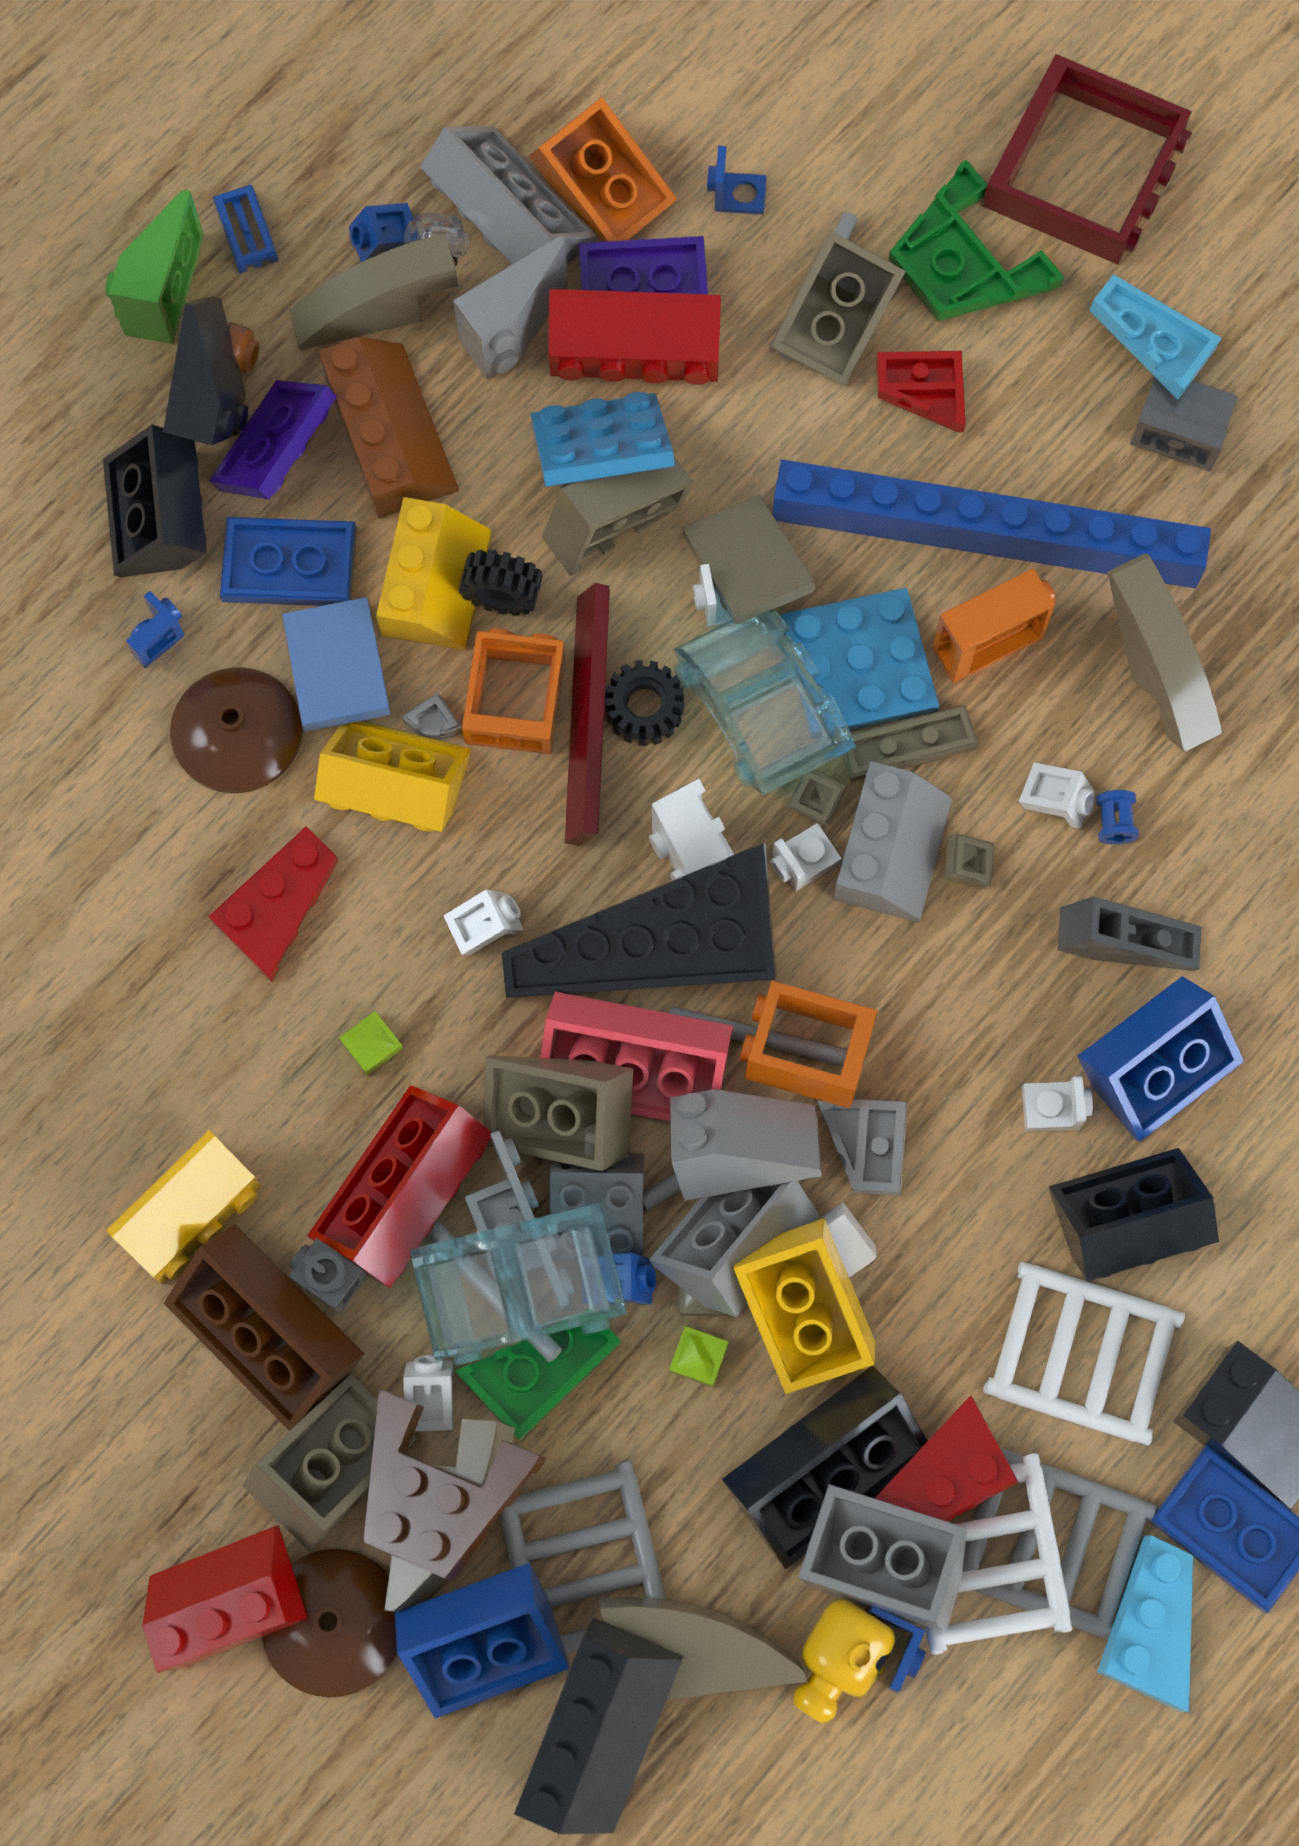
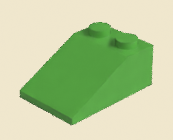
(157, 272)

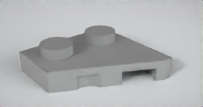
(869, 1142)

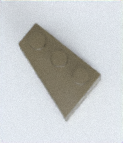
(601, 509)

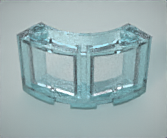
(764, 700)
(518, 1288)

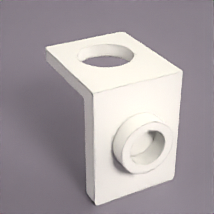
(708, 599)

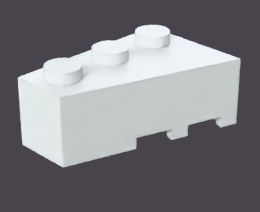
(687, 831)

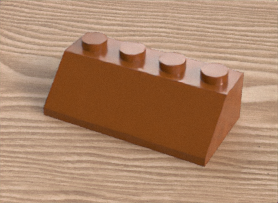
(387, 422)

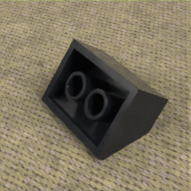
(154, 504)
(1135, 1214)

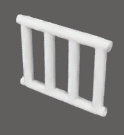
(1046, 1399)
(1045, 1567)

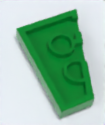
(526, 1387)

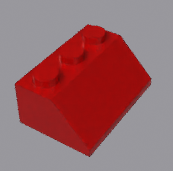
(221, 1601)

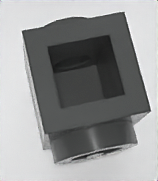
(326, 1275)

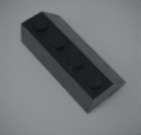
(847, 1442)
(598, 1732)

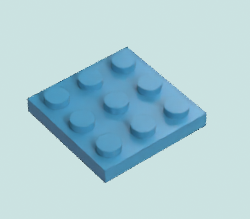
(601, 439)
(868, 657)

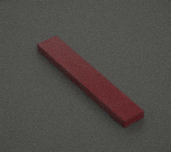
(587, 715)

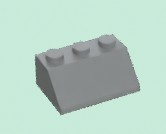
(893, 843)
(722, 1233)
(886, 1558)

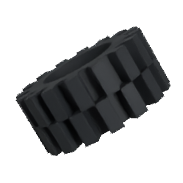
(500, 582)
(649, 678)

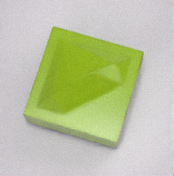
(371, 1043)
(698, 1356)

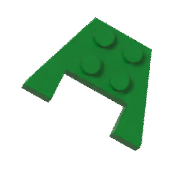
(953, 267)

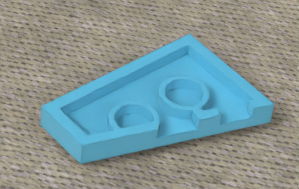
(1155, 334)
(1153, 1626)

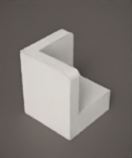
(850, 1239)

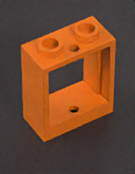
(994, 625)
(512, 732)
(797, 1077)

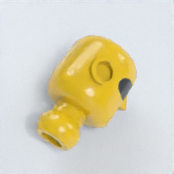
(844, 1656)

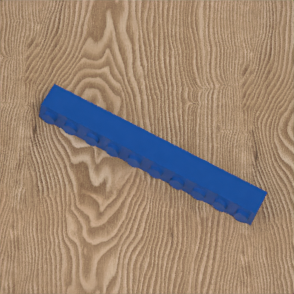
(986, 522)

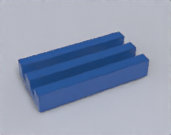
(255, 256)

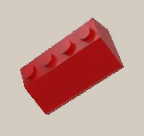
(634, 335)
(401, 1184)

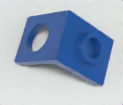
(724, 184)
(912, 1655)

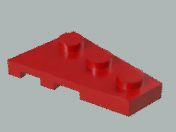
(273, 902)
(953, 1469)

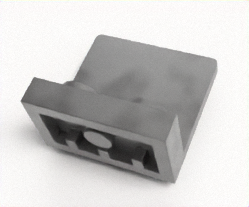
(1186, 427)
(617, 1190)

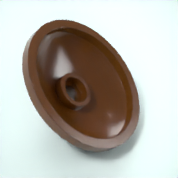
(239, 754)
(359, 1645)

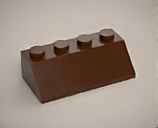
(262, 1326)

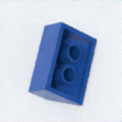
(1162, 1057)
(480, 1640)

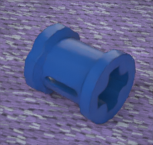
(1110, 803)

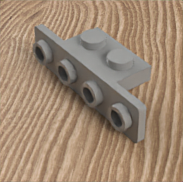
(505, 1201)

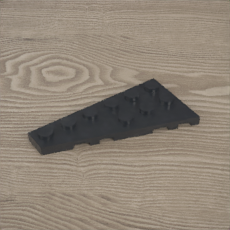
(682, 933)

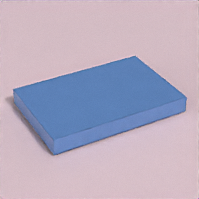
(336, 664)

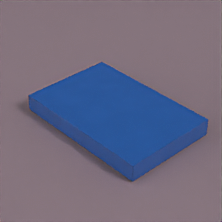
(288, 561)
(1232, 1528)

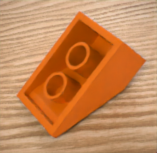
(603, 174)

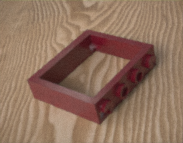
(1110, 97)

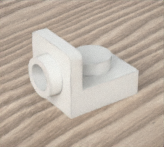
(1058, 793)
(804, 857)
(483, 920)
(1056, 1105)
(430, 1385)

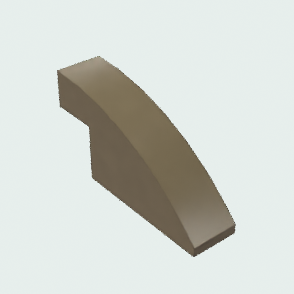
(375, 293)
(1163, 653)
(476, 1453)
(716, 1648)

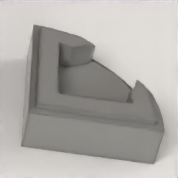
(433, 719)

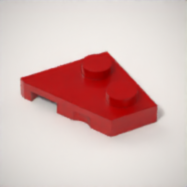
(924, 384)

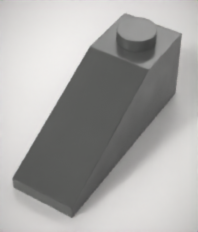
(1127, 935)

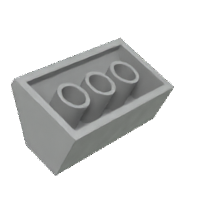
(502, 193)

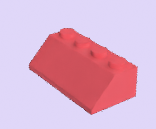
(665, 1050)

